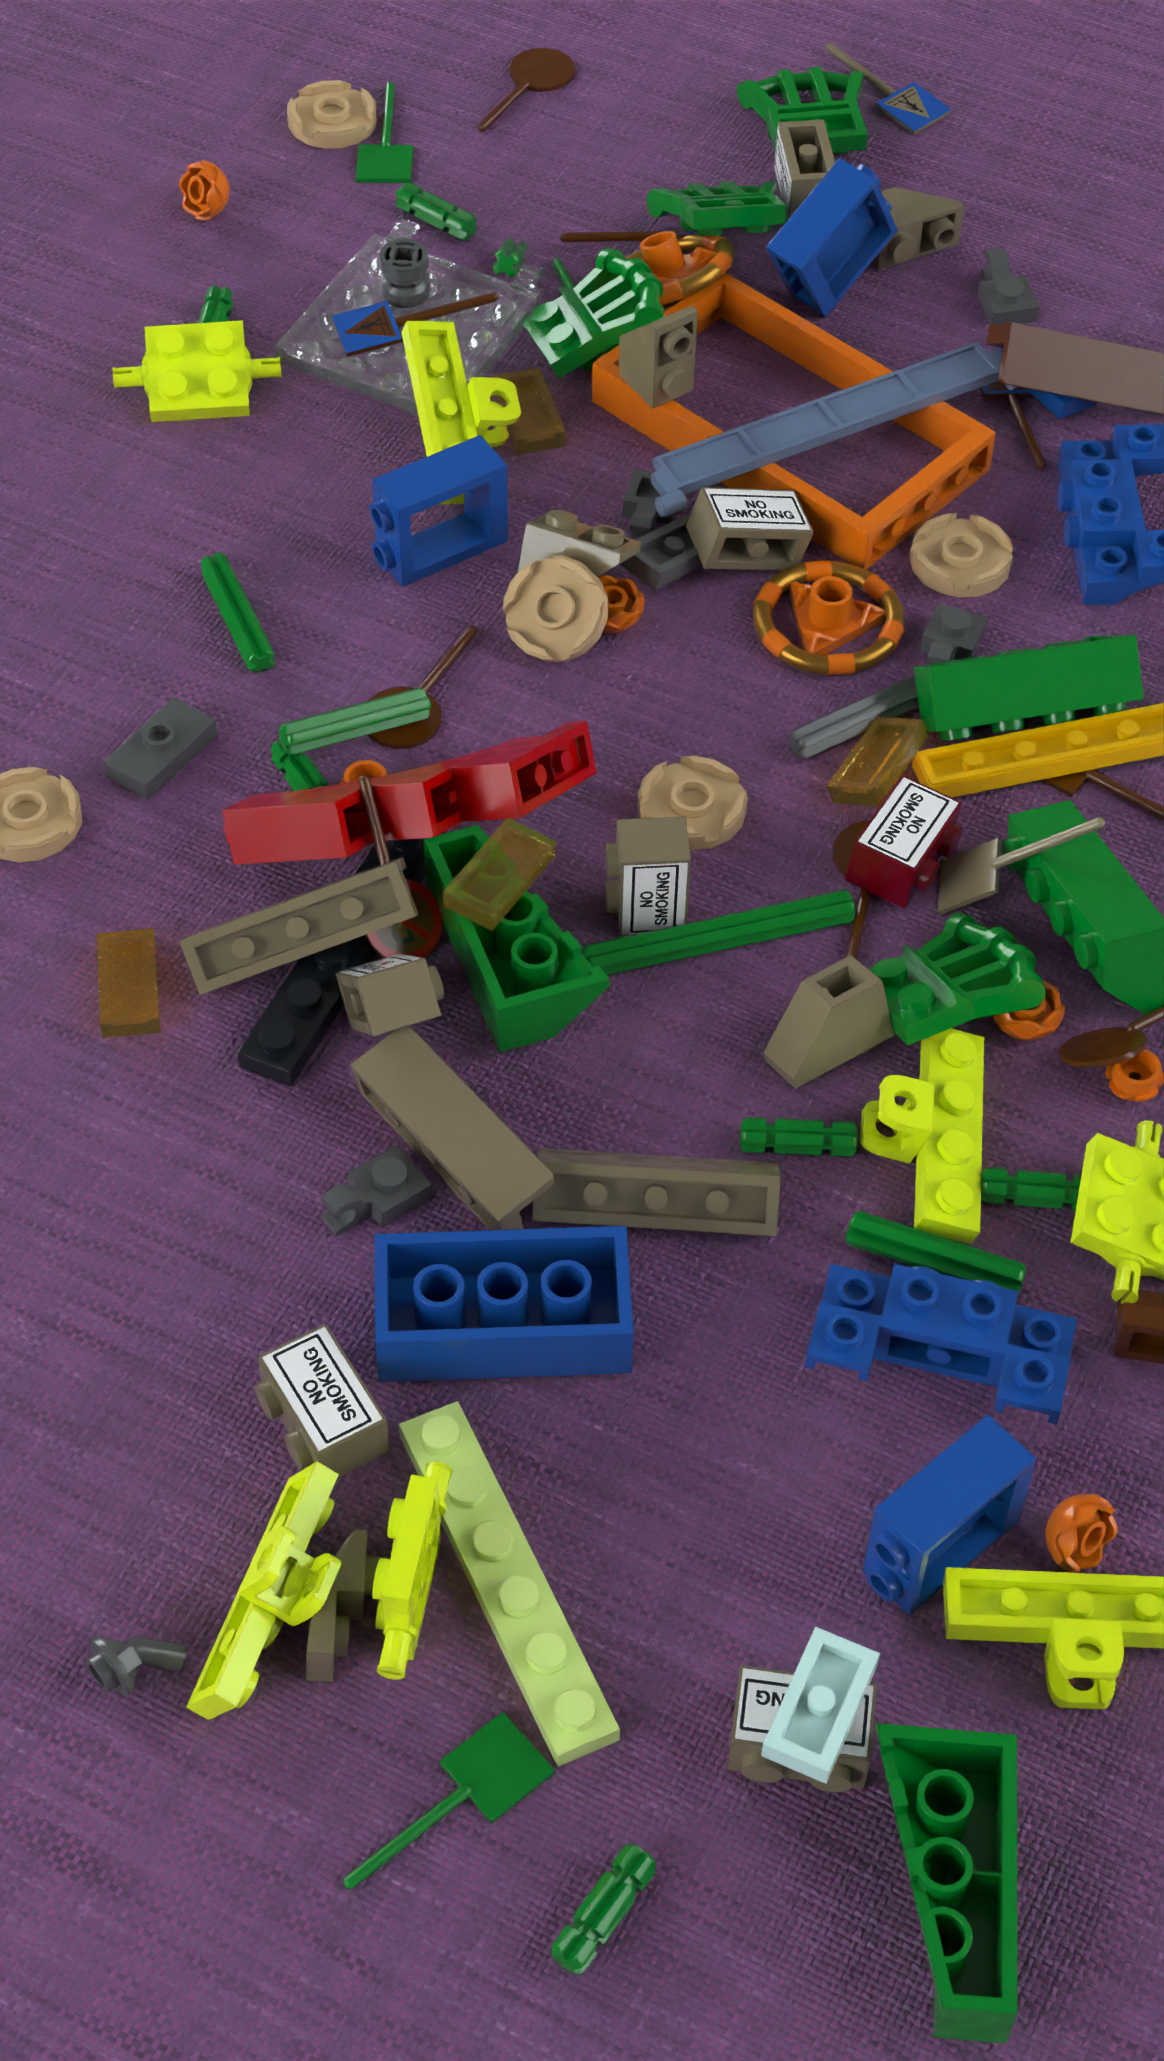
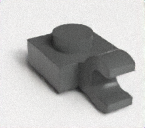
(1003, 296)
(640, 504)
(952, 634)
(380, 1188)

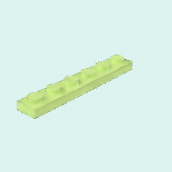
(512, 1589)

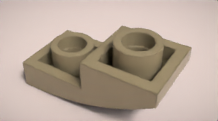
(345, 1602)

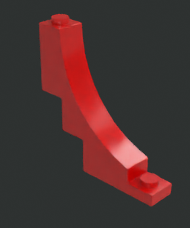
(411, 803)

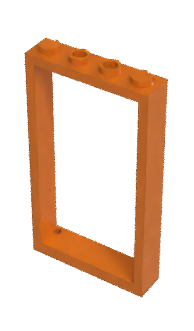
(853, 538)

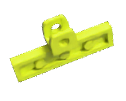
(444, 402)
(940, 1128)
(276, 1589)
(1077, 1614)

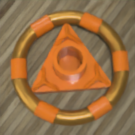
(688, 273)
(829, 617)

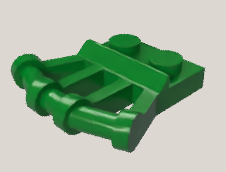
(841, 117)
(720, 207)
(594, 314)
(951, 985)

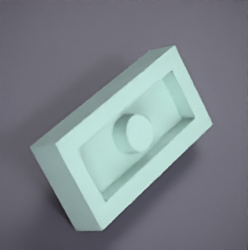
(820, 1705)

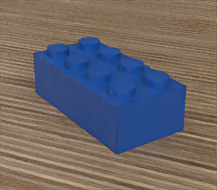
(502, 1303)

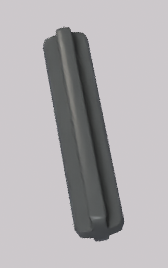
(853, 718)

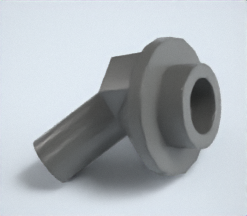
(116, 1661)

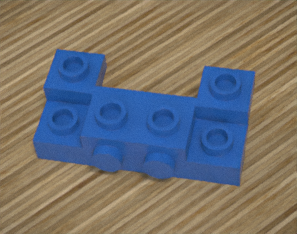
(1105, 512)
(945, 1329)

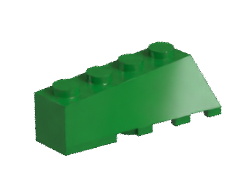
(1029, 683)
(1092, 905)
(525, 969)
(960, 1849)

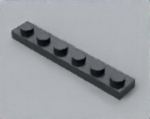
(311, 992)

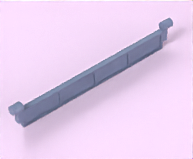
(820, 422)

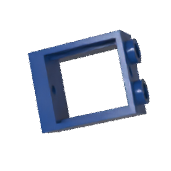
(833, 236)
(460, 469)
(947, 1514)

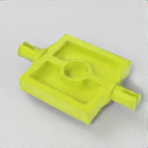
(197, 371)
(1123, 1207)
(406, 1578)

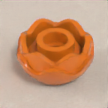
(204, 190)
(624, 604)
(1035, 1022)
(1079, 1531)

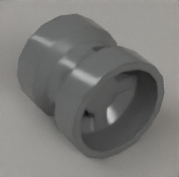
(404, 271)

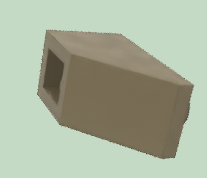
(923, 226)
(660, 357)
(560, 534)
(829, 1022)

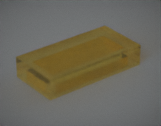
(539, 423)
(877, 761)
(499, 874)
(128, 983)

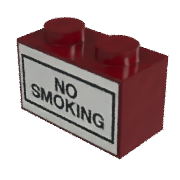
(904, 841)

